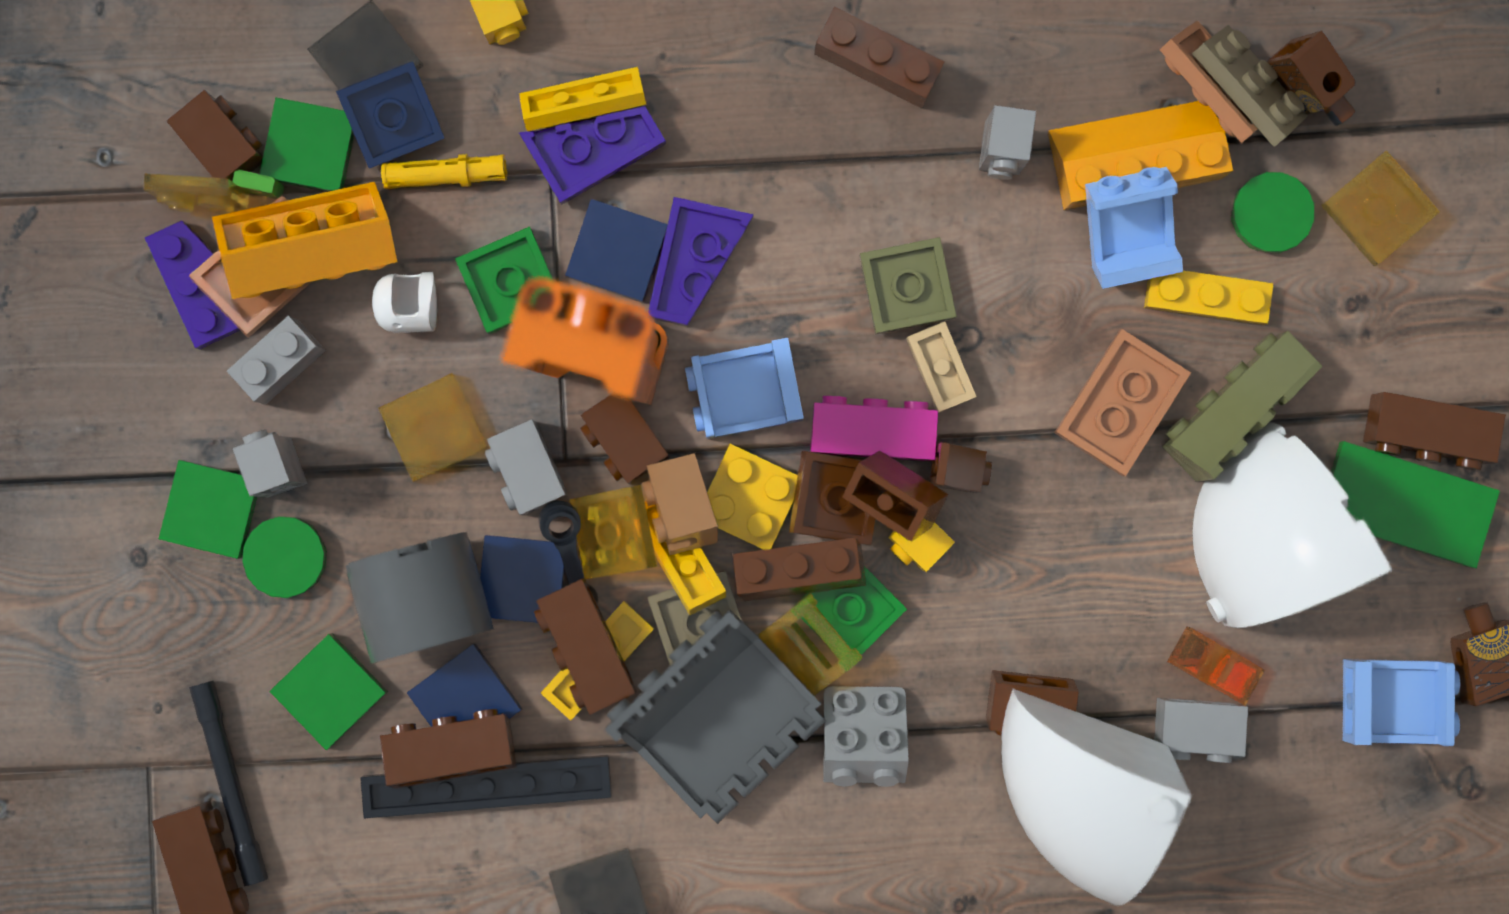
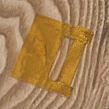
(801, 654)

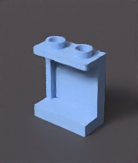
(1132, 227)
(745, 389)
(1400, 702)

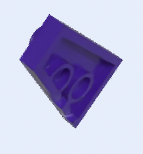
(592, 150)
(178, 254)
(692, 257)

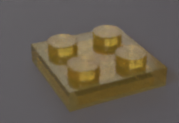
(186, 191)
(1380, 208)
(433, 427)
(614, 532)

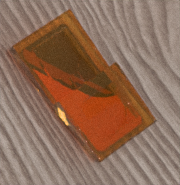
(1216, 666)

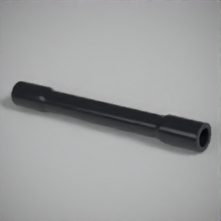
(246, 847)

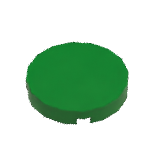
(1272, 212)
(284, 557)

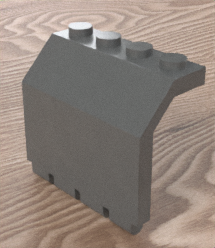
(717, 716)

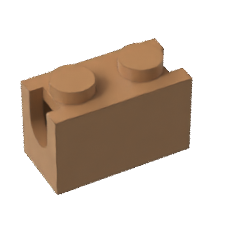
(681, 504)

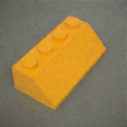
(1177, 137)
(304, 240)

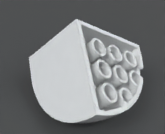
(1278, 534)
(1091, 795)

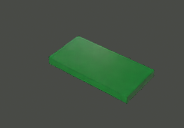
(1415, 504)

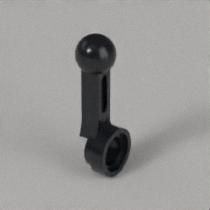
(564, 541)

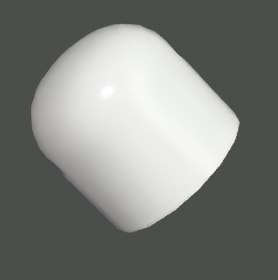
(406, 303)

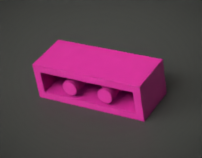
(874, 427)

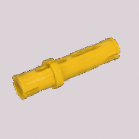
(458, 170)

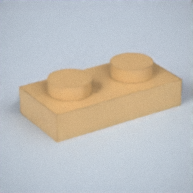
(941, 367)

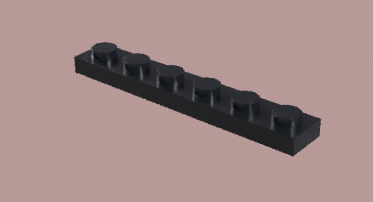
(526, 785)

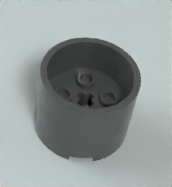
(419, 596)

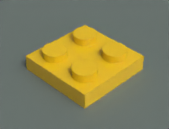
(751, 497)

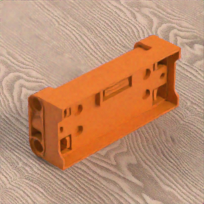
(588, 336)

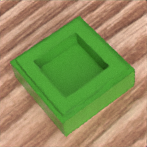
(258, 184)

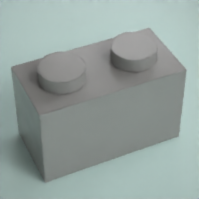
(1006, 142)
(276, 360)
(269, 464)
(526, 468)
(1201, 728)

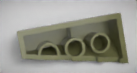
(1240, 406)

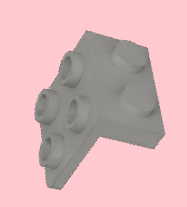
(865, 735)

